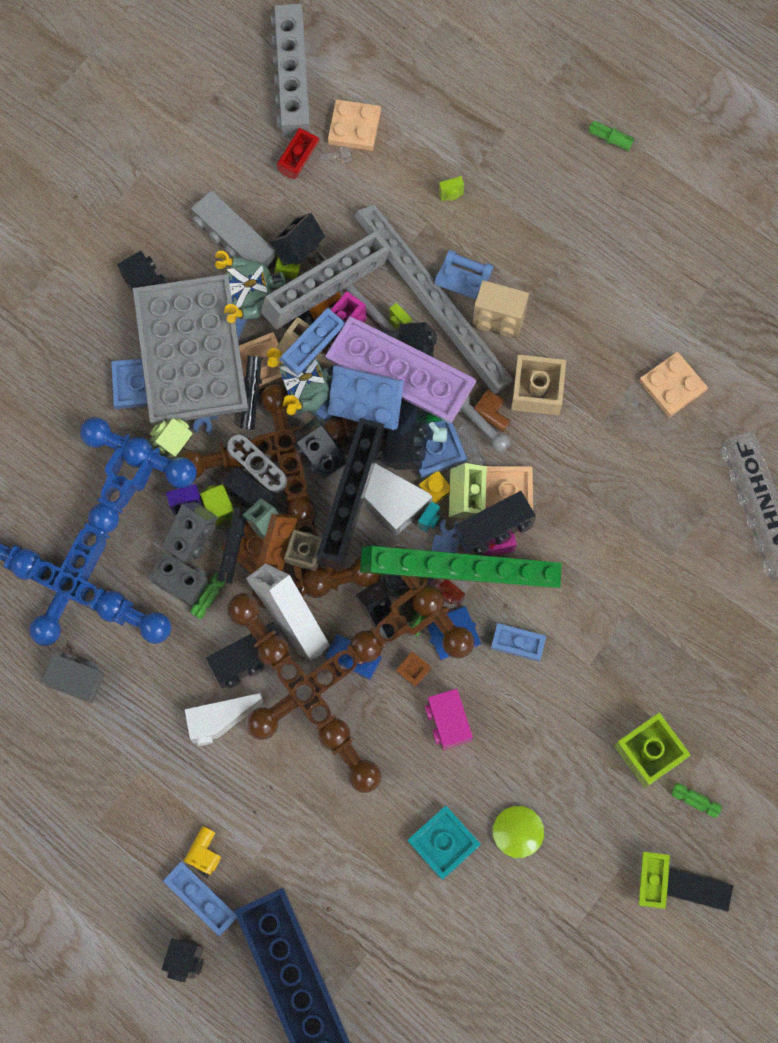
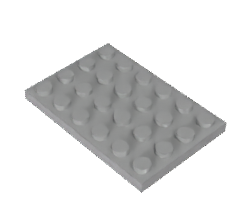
(189, 350)

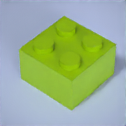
(652, 750)

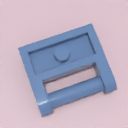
(460, 279)

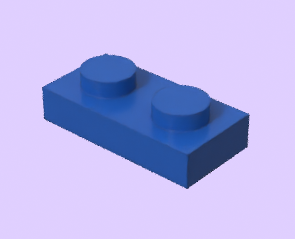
(365, 670)

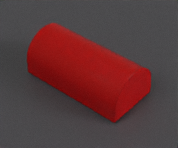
(297, 153)

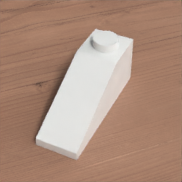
(215, 719)

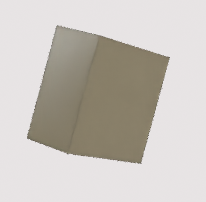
(303, 550)

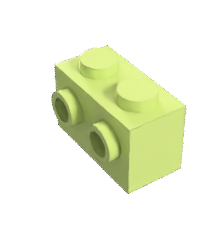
(170, 437)
(467, 490)

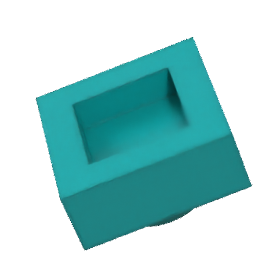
(430, 517)

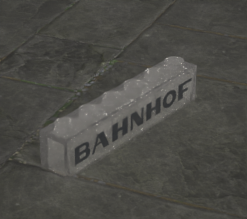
(755, 494)

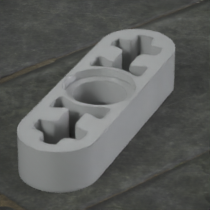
(248, 445)

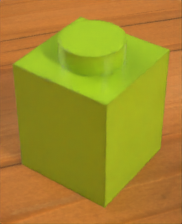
(218, 503)

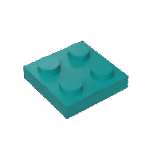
(444, 842)

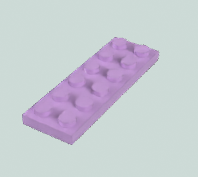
(426, 380)

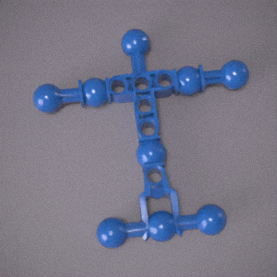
(102, 520)

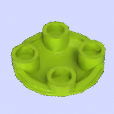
(518, 831)

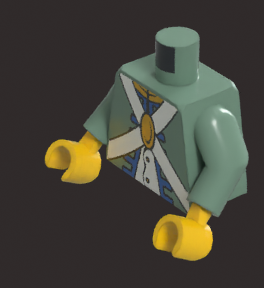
(248, 285)
(308, 389)

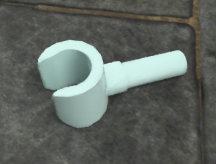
(439, 433)

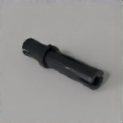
(252, 383)
(232, 546)

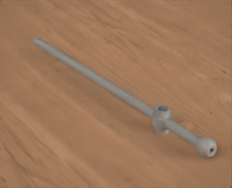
(499, 442)

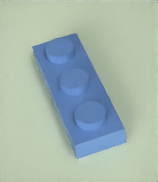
(312, 342)
(200, 899)

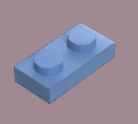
(518, 642)

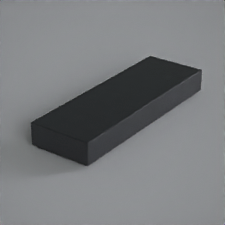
(699, 890)

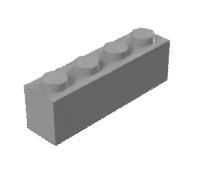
(231, 231)

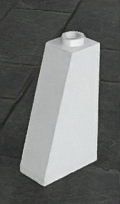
(393, 499)
(289, 610)

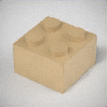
(500, 309)
(538, 385)

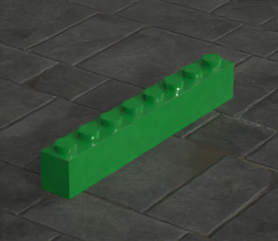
(460, 567)

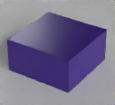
(182, 496)

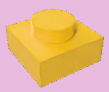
(436, 487)

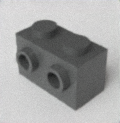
(190, 531)
(179, 579)
(73, 677)

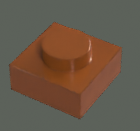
(413, 669)

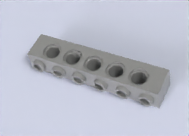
(290, 18)
(325, 280)

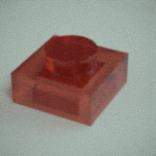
(451, 593)

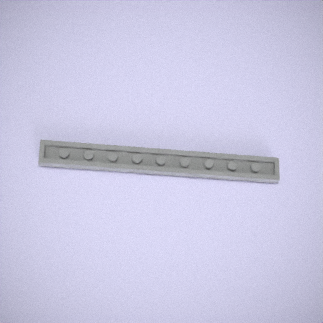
(436, 301)

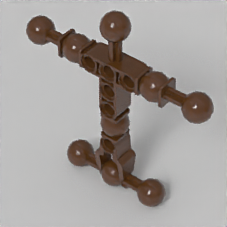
(312, 583)
(364, 648)

